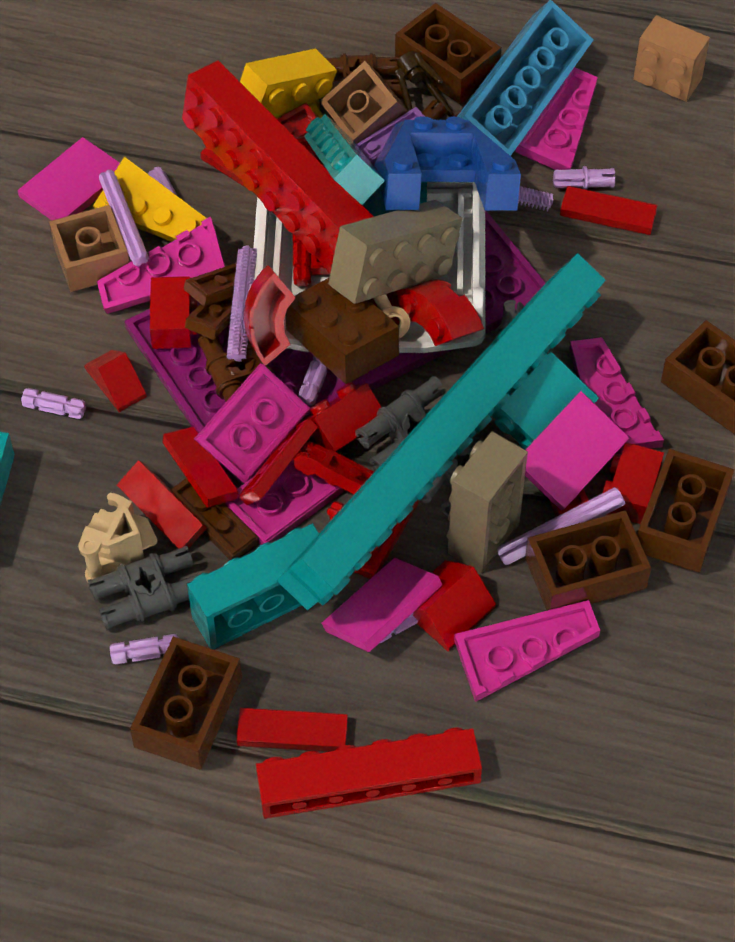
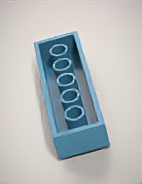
(527, 77)

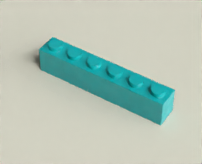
(343, 158)

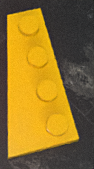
(152, 204)

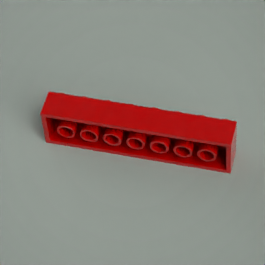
(269, 160)

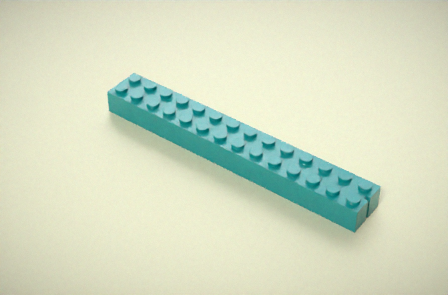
(441, 435)

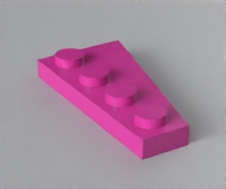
(559, 127)
(188, 255)
(617, 399)
(516, 647)

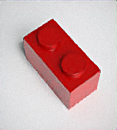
(168, 313)
(343, 415)
(635, 477)

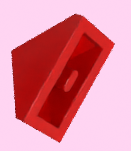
(116, 379)

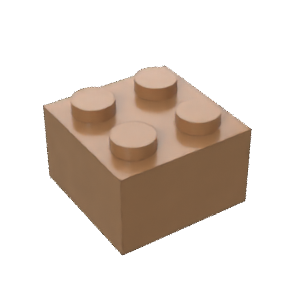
(671, 58)
(363, 103)
(88, 246)

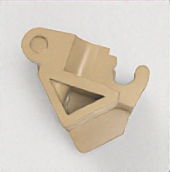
(115, 538)

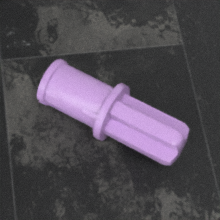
(584, 178)

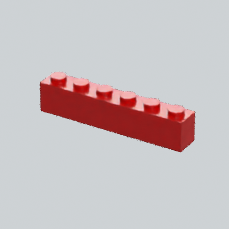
(368, 772)

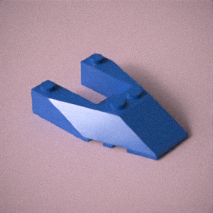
(445, 153)

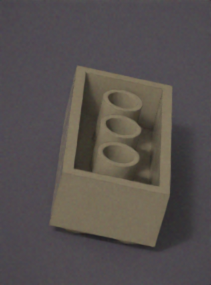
(394, 251)
(486, 500)

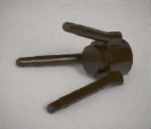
(413, 68)

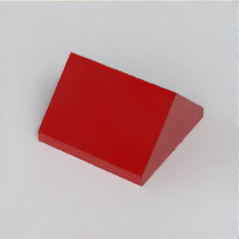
(455, 605)

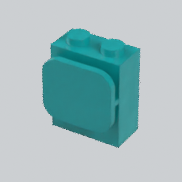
(539, 400)

